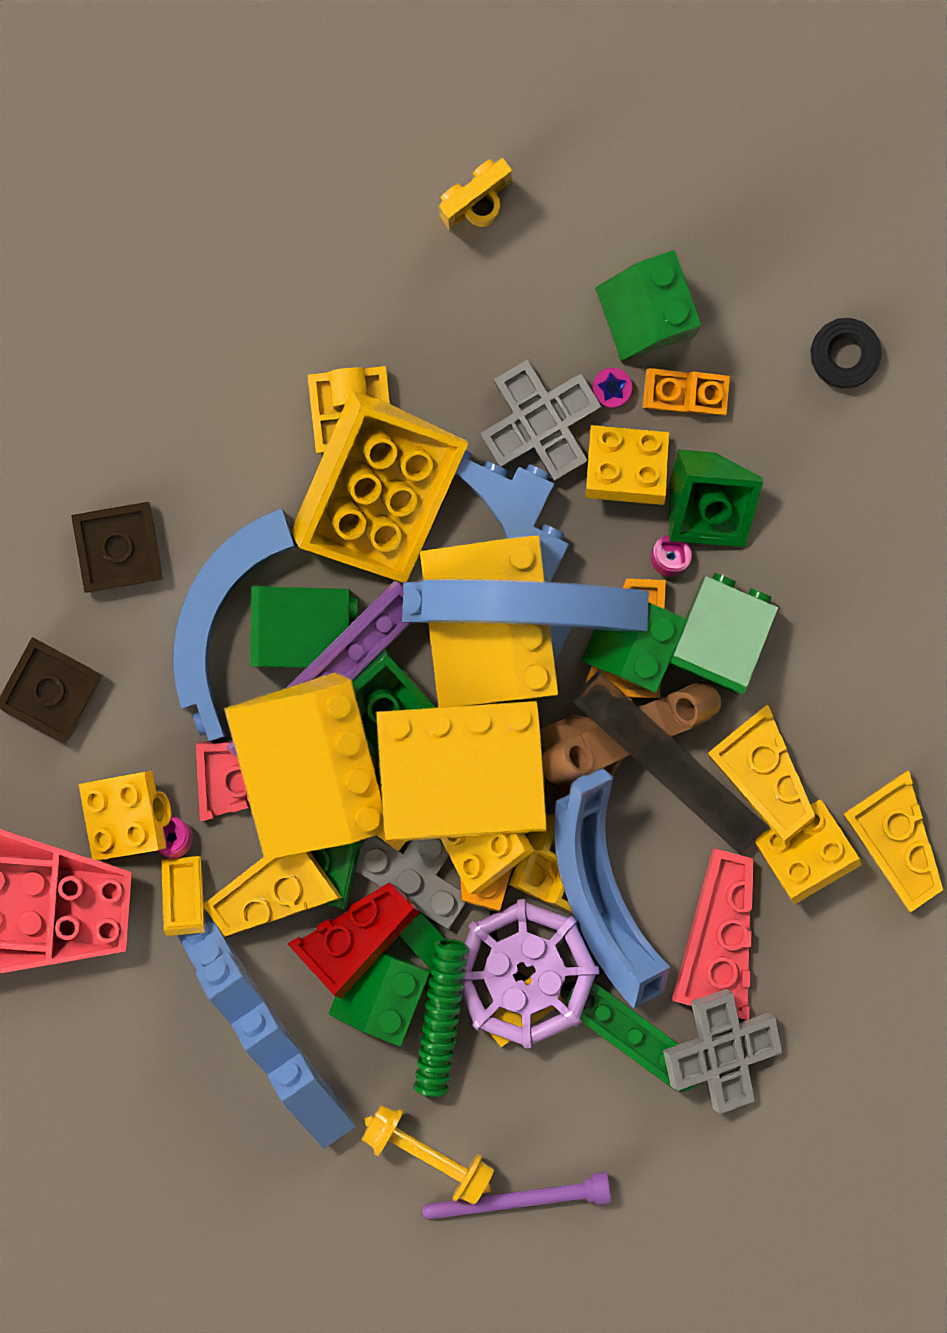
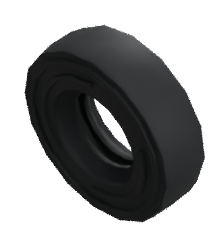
(854, 330)

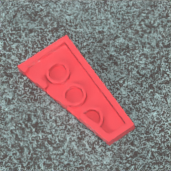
(219, 780)
(720, 934)

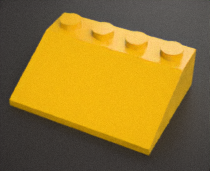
(377, 488)
(489, 659)
(307, 767)
(461, 771)

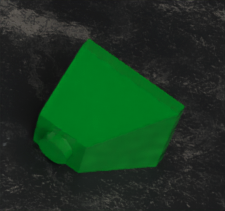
(711, 499)

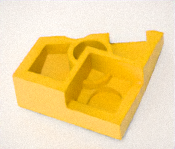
(539, 871)

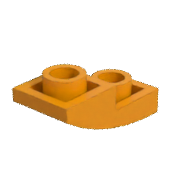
(686, 392)

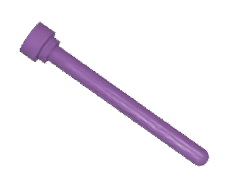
(594, 1190)

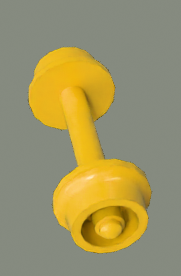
(472, 1180)

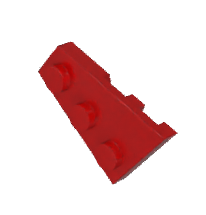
(352, 942)

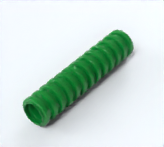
(441, 1018)

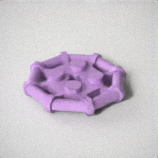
(546, 982)

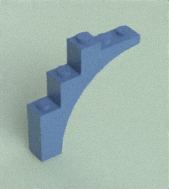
(517, 508)
(265, 1036)

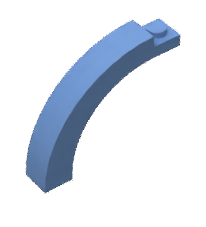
(204, 600)
(525, 604)
(594, 895)

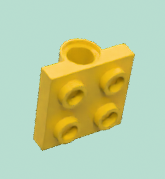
(487, 182)
(331, 390)
(627, 465)
(124, 815)
(486, 857)
(811, 857)

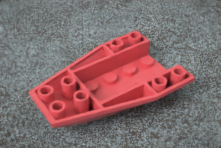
(58, 905)

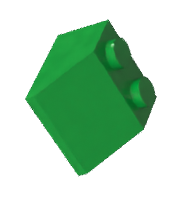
(637, 655)
(385, 688)
(383, 998)

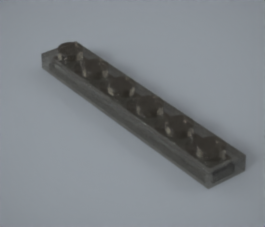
(669, 762)

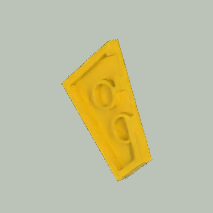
(763, 773)
(896, 839)
(271, 892)

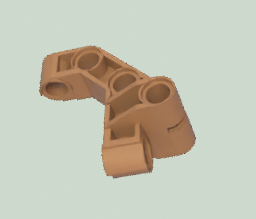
(582, 747)

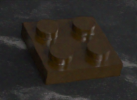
(117, 547)
(49, 690)

